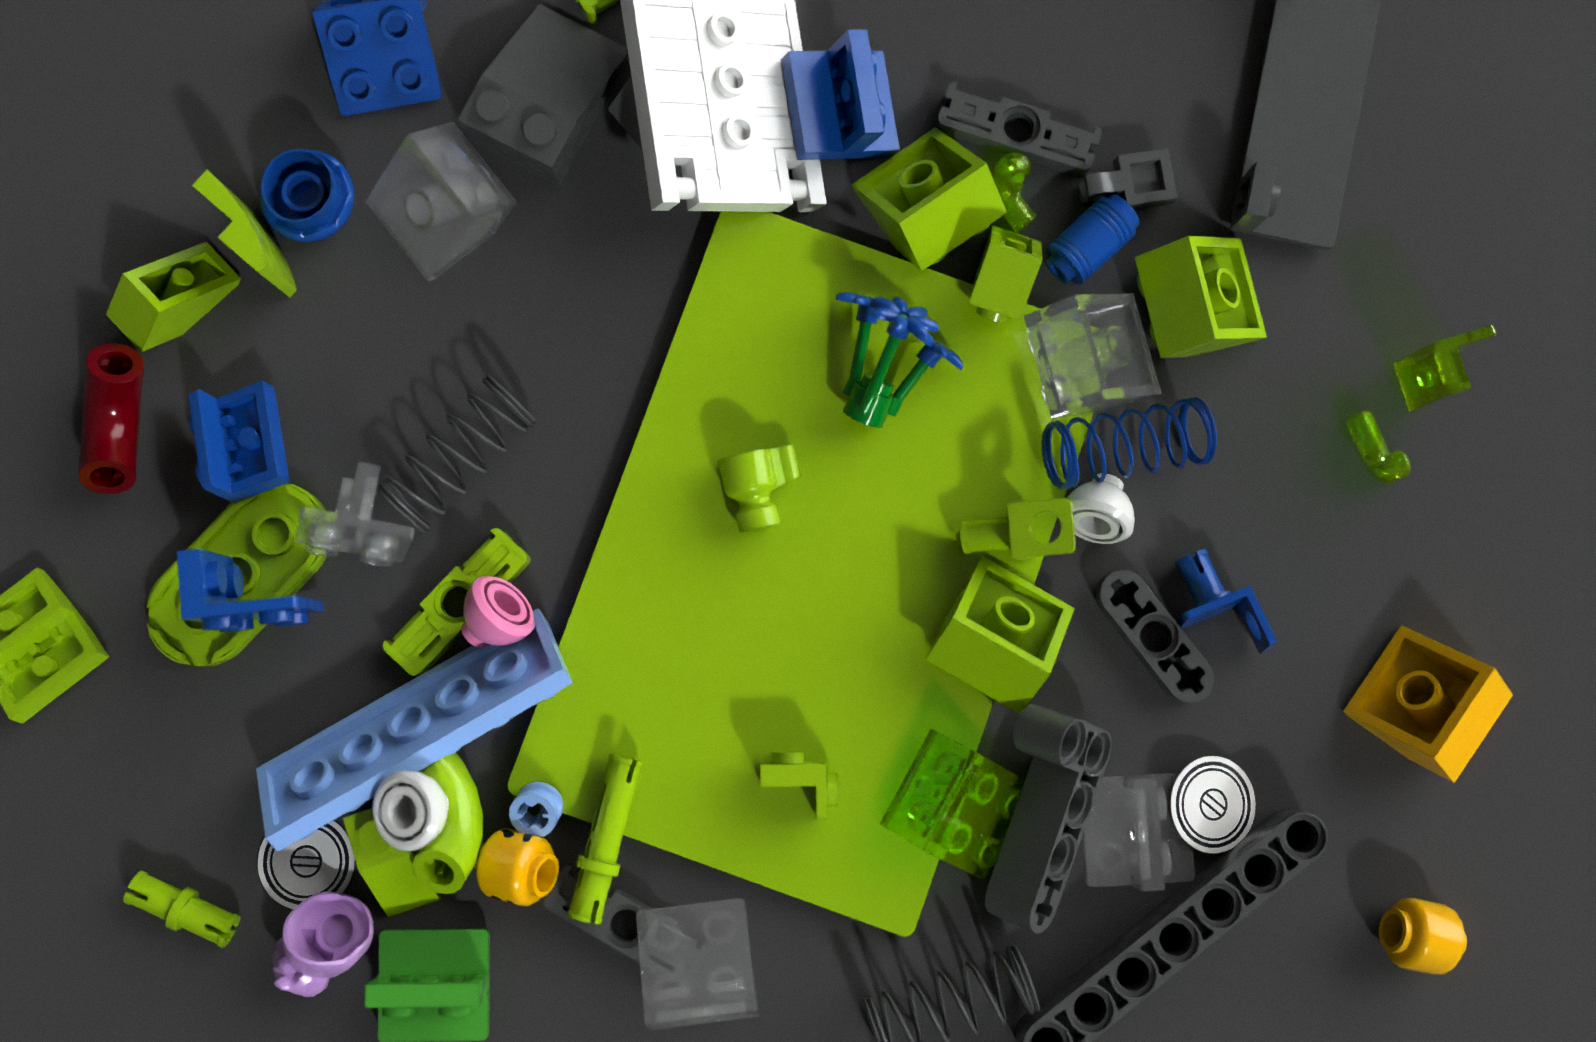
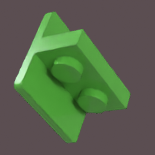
(432, 985)

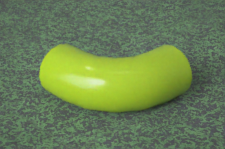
(453, 853)

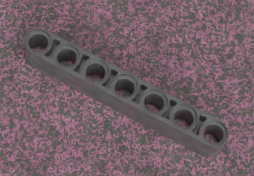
(1197, 929)

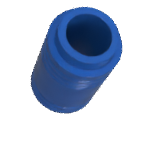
(1091, 239)

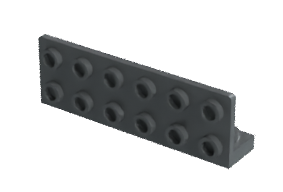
(1305, 120)

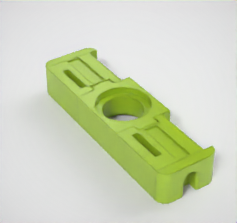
(433, 630)

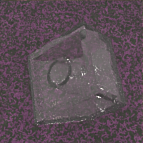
(439, 198)
(1091, 353)

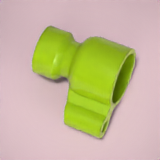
(752, 478)

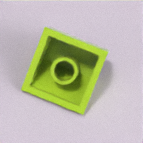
(931, 197)
(1199, 296)
(1001, 635)

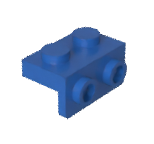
(238, 442)

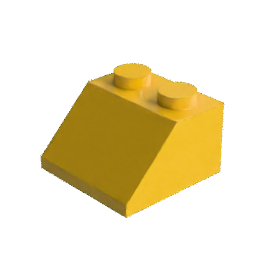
(1429, 702)

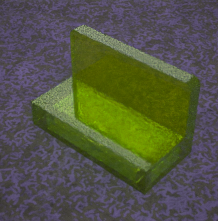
(1438, 369)

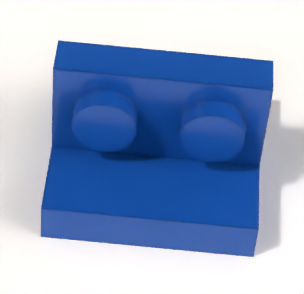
(840, 101)

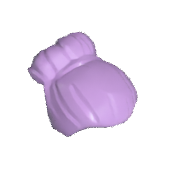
(321, 942)

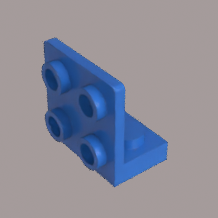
(377, 53)
(210, 593)

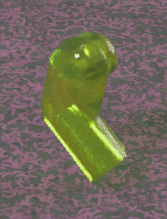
(1009, 179)
(1374, 451)

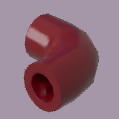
(111, 419)

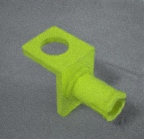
(1016, 531)

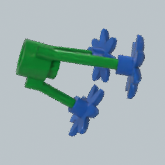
(871, 397)

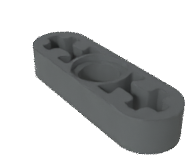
(1168, 675)

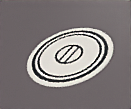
(1212, 804)
(307, 866)

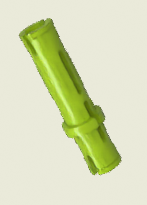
(604, 841)

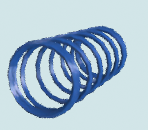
(1067, 443)

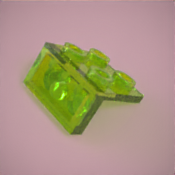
(954, 805)

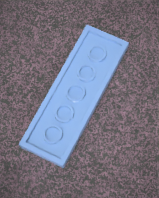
(406, 731)

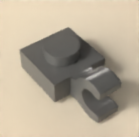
(1139, 178)

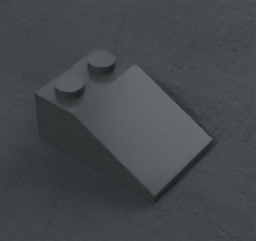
(543, 93)

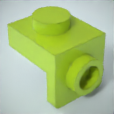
(791, 770)

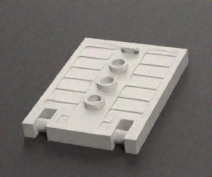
(718, 104)

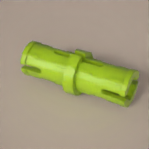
(181, 909)

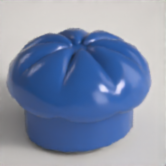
(306, 195)

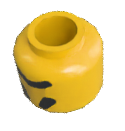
(516, 867)

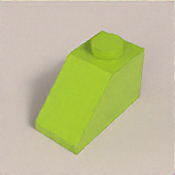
(1005, 275)
(170, 295)
(385, 868)

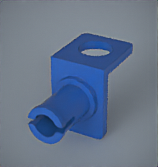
(1212, 600)

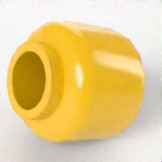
(1422, 936)

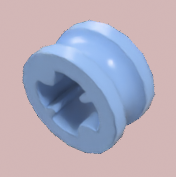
(529, 796)

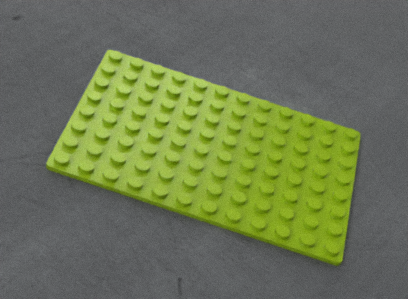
(806, 631)

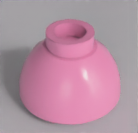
(496, 613)

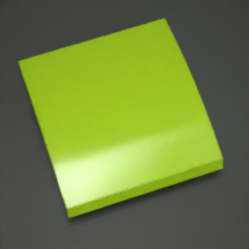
(248, 234)
(41, 646)

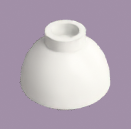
(1102, 511)
(409, 810)

